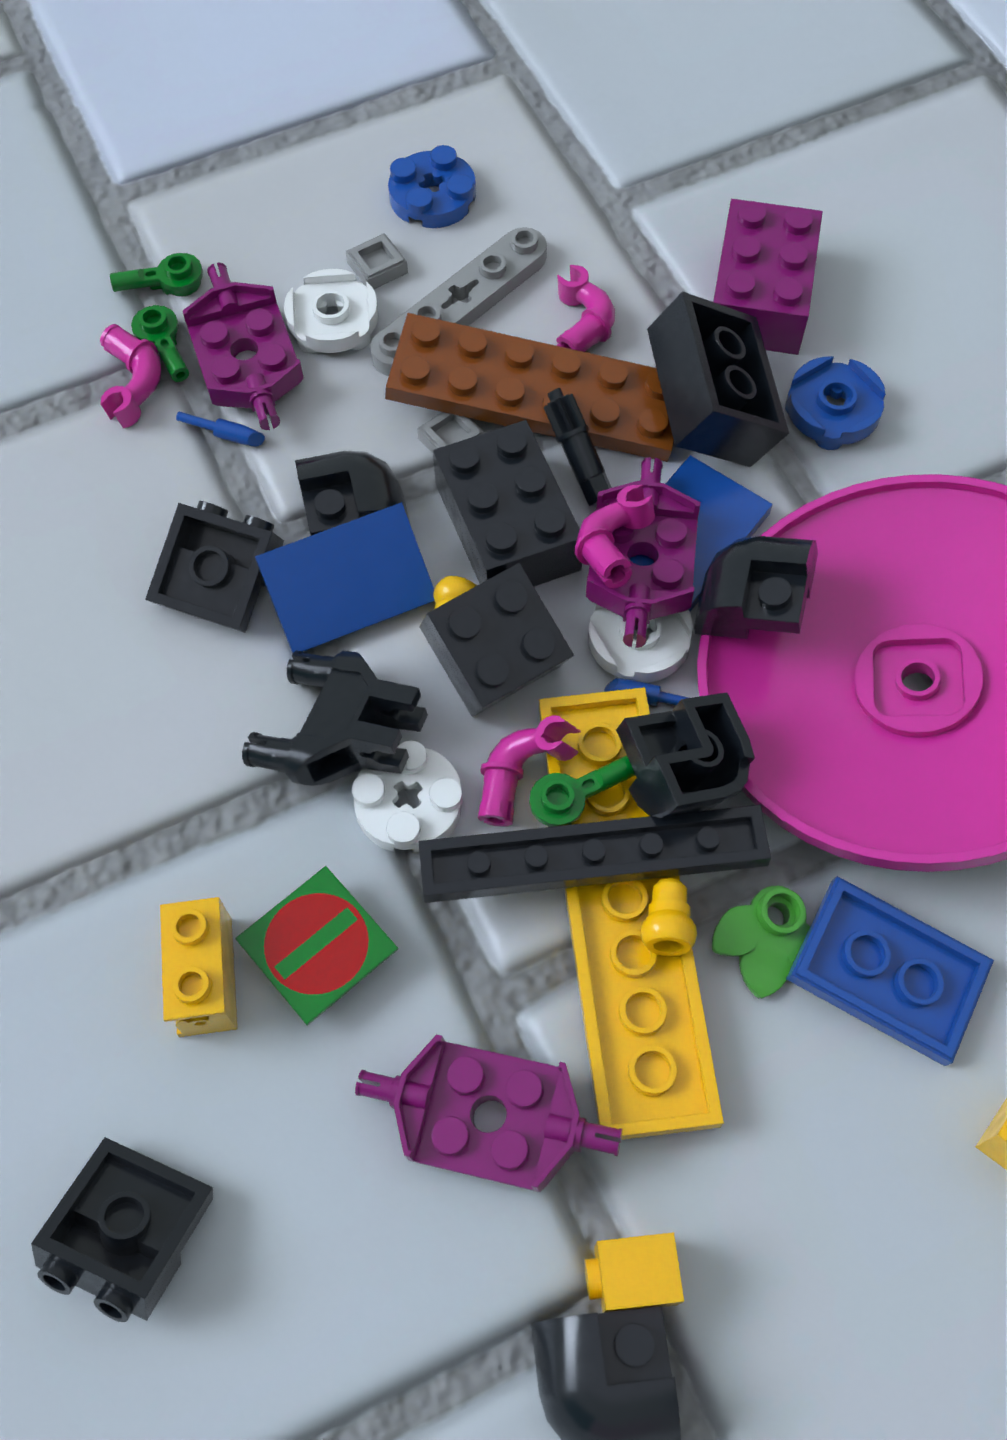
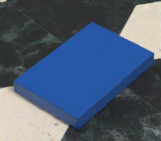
(724, 516)
(346, 578)
(891, 971)

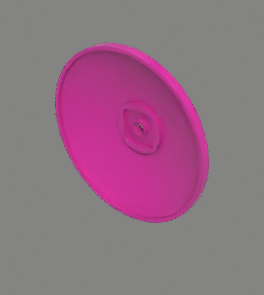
(839, 744)

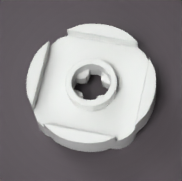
(337, 332)
(657, 659)
(403, 827)

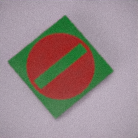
(316, 945)

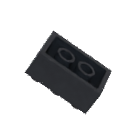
(716, 380)
(507, 505)

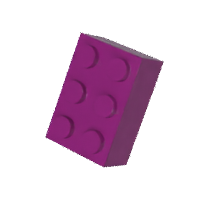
(770, 268)

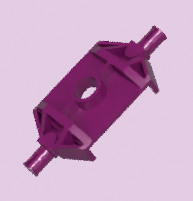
(235, 320)
(671, 543)
(450, 1081)

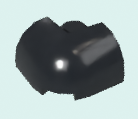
(345, 487)
(757, 587)
(687, 756)
(607, 1376)

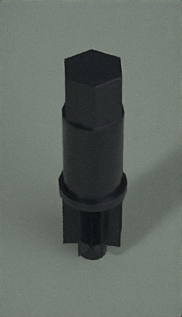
(577, 444)

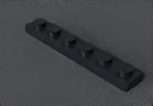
(593, 853)

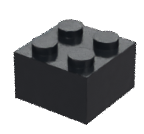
(495, 639)

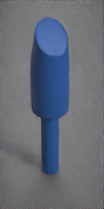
(225, 429)
(652, 691)

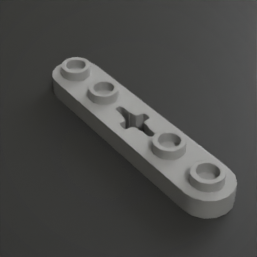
(483, 280)

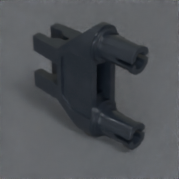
(349, 726)

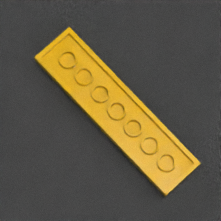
(637, 1007)

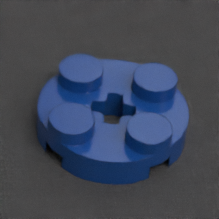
(432, 168)
(830, 423)

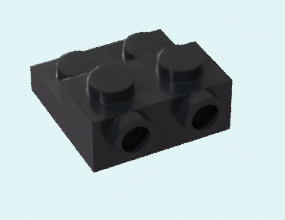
(212, 565)
(120, 1231)

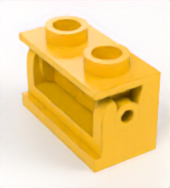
(198, 967)

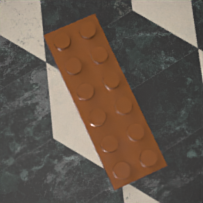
(509, 378)

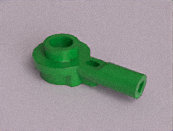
(175, 275)
(161, 327)
(561, 798)

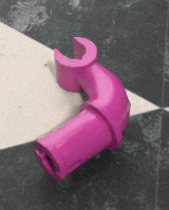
(595, 320)
(142, 362)
(595, 537)
(506, 762)

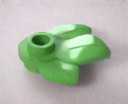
(763, 946)

